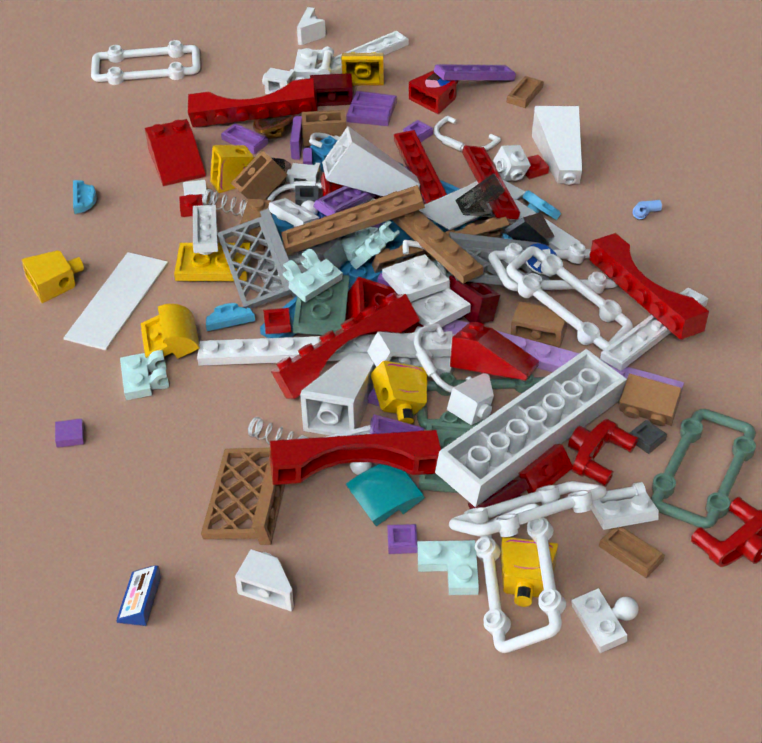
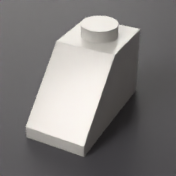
(394, 348)
(472, 399)
(264, 580)

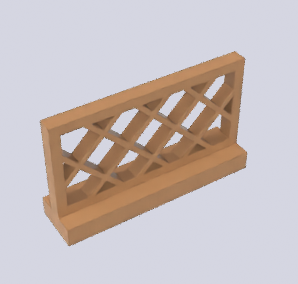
(265, 510)

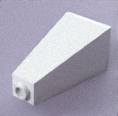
(559, 141)
(365, 167)
(338, 396)

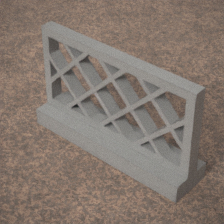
(481, 246)
(275, 249)

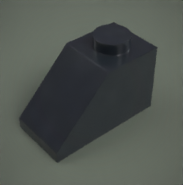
(531, 229)

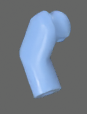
(643, 208)

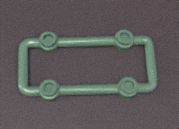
(448, 417)
(717, 503)

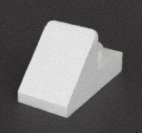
(310, 27)

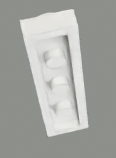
(205, 229)

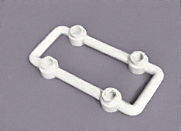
(117, 54)
(575, 253)
(551, 265)
(475, 520)
(550, 600)

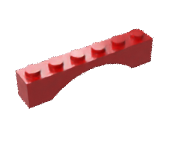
(292, 99)
(675, 311)
(297, 373)
(298, 459)

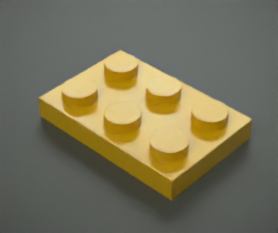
(209, 267)

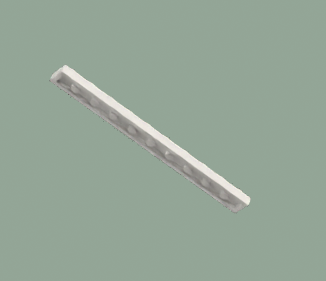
(275, 349)

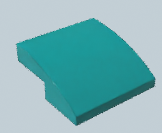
(384, 491)

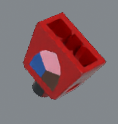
(432, 92)

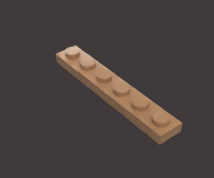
(352, 219)
(491, 228)
(439, 245)

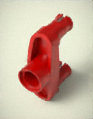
(590, 443)
(743, 542)

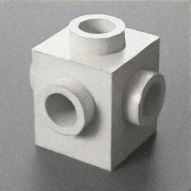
(511, 162)

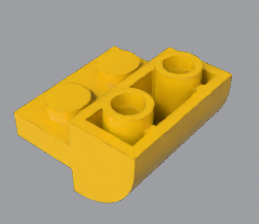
(170, 331)

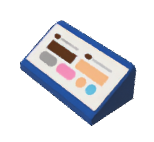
(139, 596)

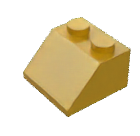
(366, 68)

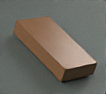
(525, 91)
(631, 551)

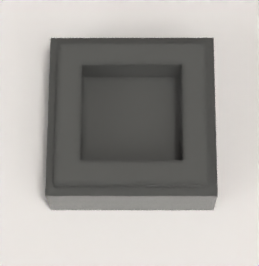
(649, 436)

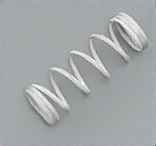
(212, 199)
(259, 425)

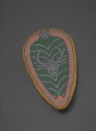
(270, 124)

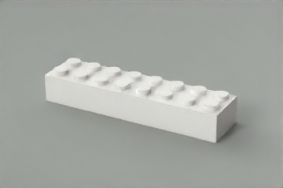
(529, 426)

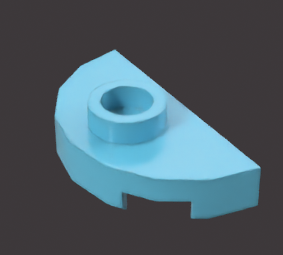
(83, 196)
(538, 204)
(228, 315)

